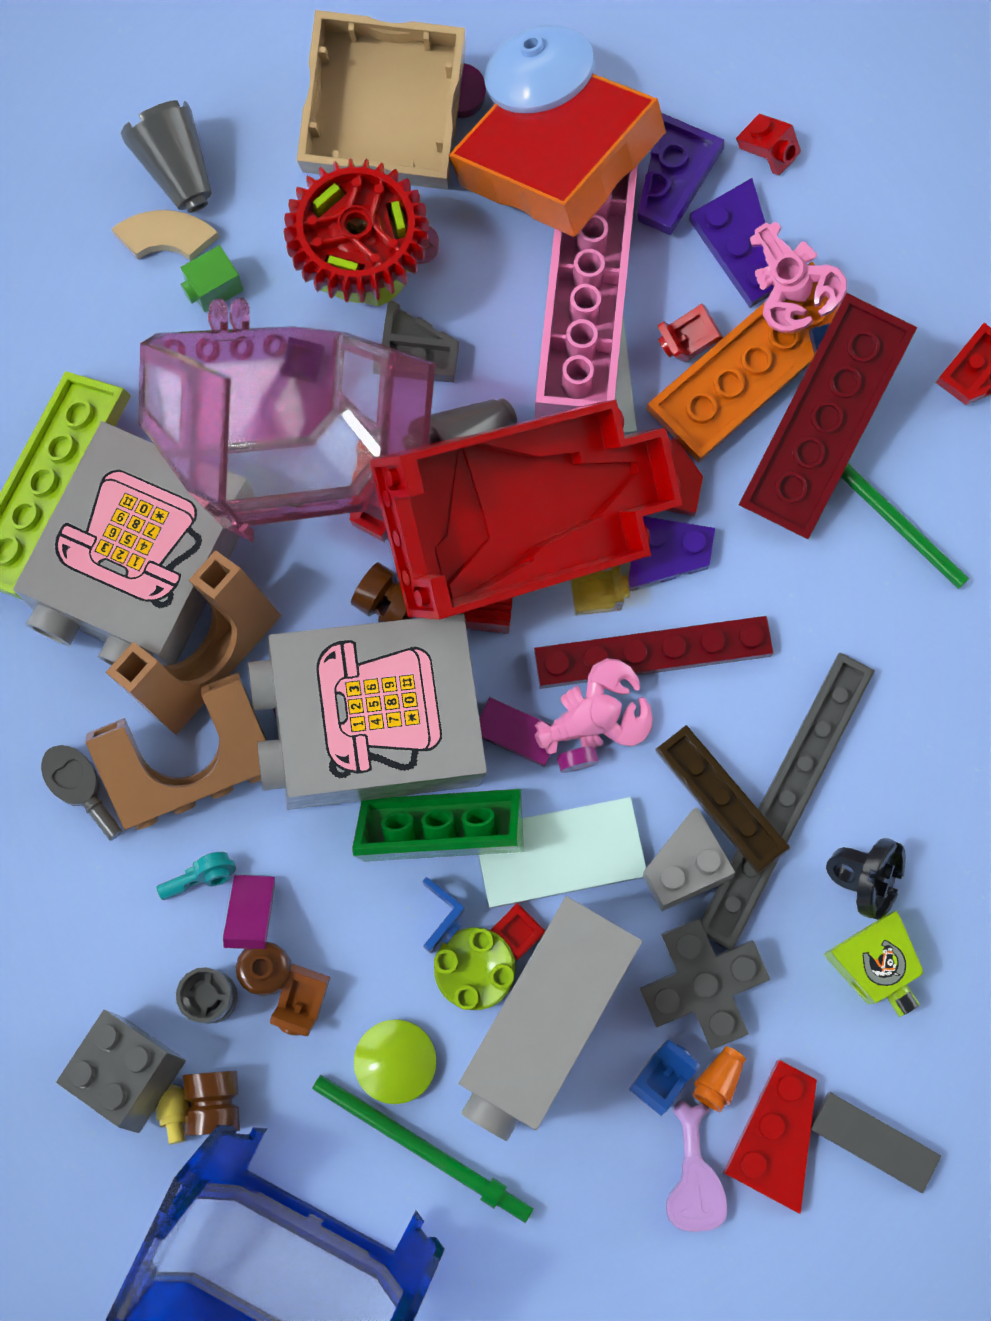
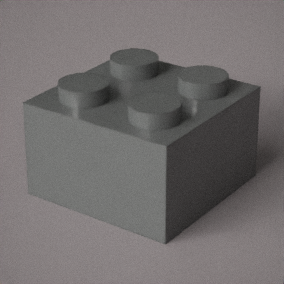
(121, 1071)

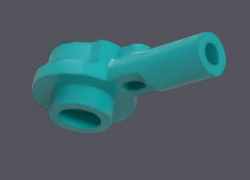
(210, 869)

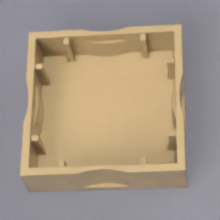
(382, 97)

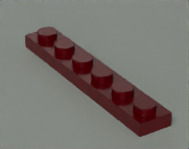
(656, 650)

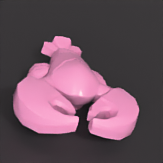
(794, 280)
(599, 712)

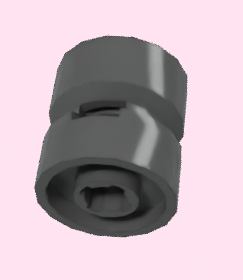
(206, 995)

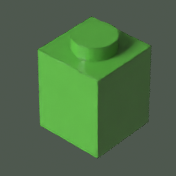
(210, 278)

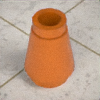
(719, 1080)

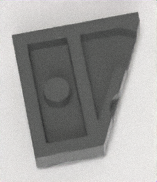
(421, 340)

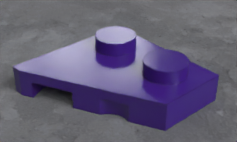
(674, 551)

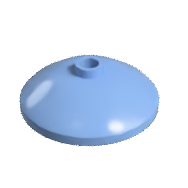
(539, 69)

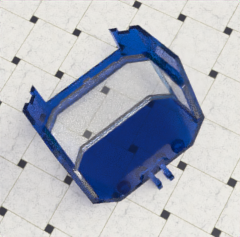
(256, 1253)

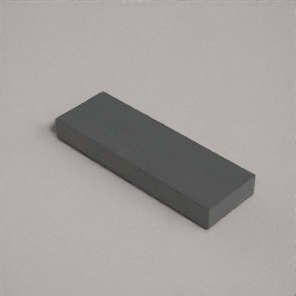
(875, 1142)

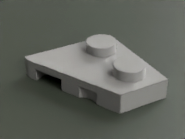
(687, 864)

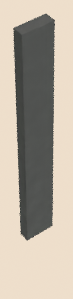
(789, 793)

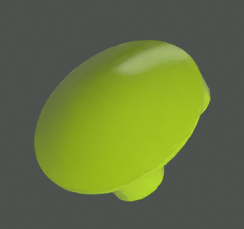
(474, 969)
(395, 1061)

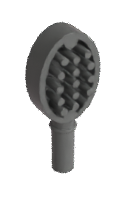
(76, 782)

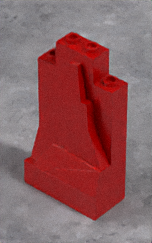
(521, 507)

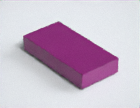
(512, 731)
(249, 912)

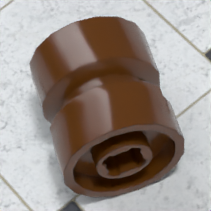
(380, 595)
(210, 1101)

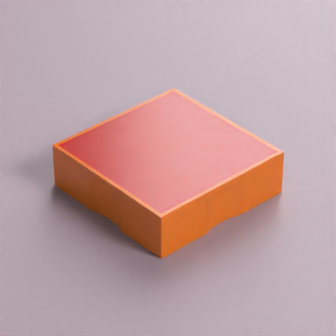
(561, 159)

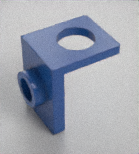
(450, 925)

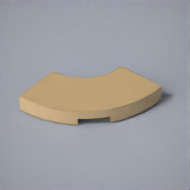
(165, 231)

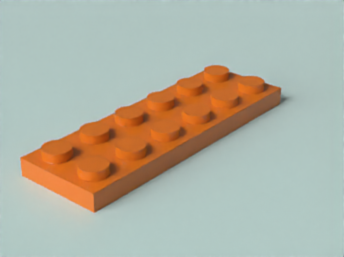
(735, 379)

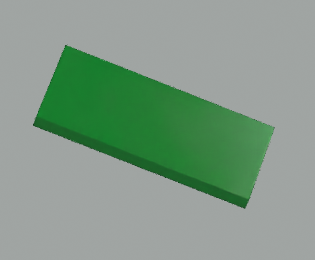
(439, 825)

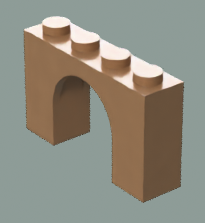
(238, 623)
(144, 794)

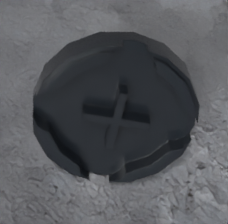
(872, 875)

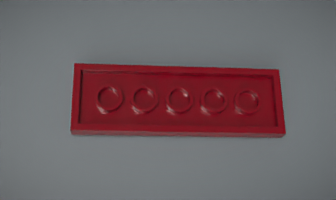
(827, 415)

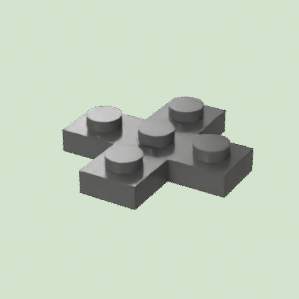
(704, 983)

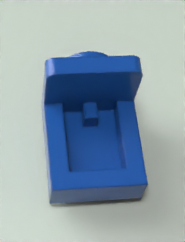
(664, 1076)

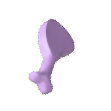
(699, 1197)

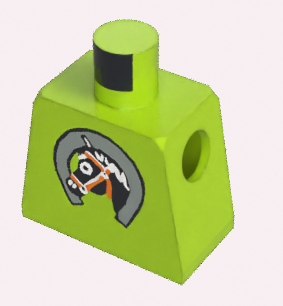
(880, 963)

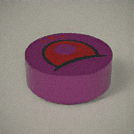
(577, 759)

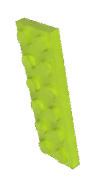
(49, 465)

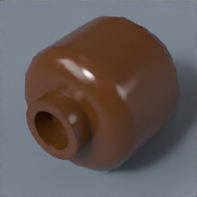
(263, 970)

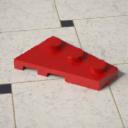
(777, 1138)

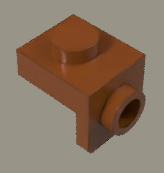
(300, 1001)

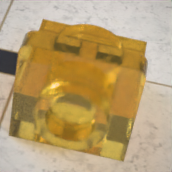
(600, 592)

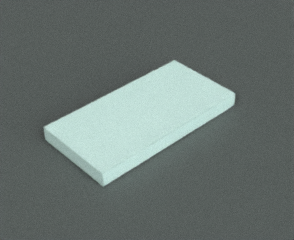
(567, 854)

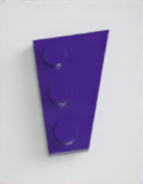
(676, 173)
(726, 230)

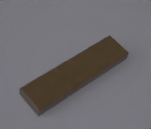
(722, 799)

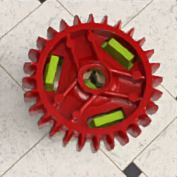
(357, 232)

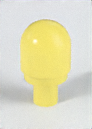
(171, 1113)

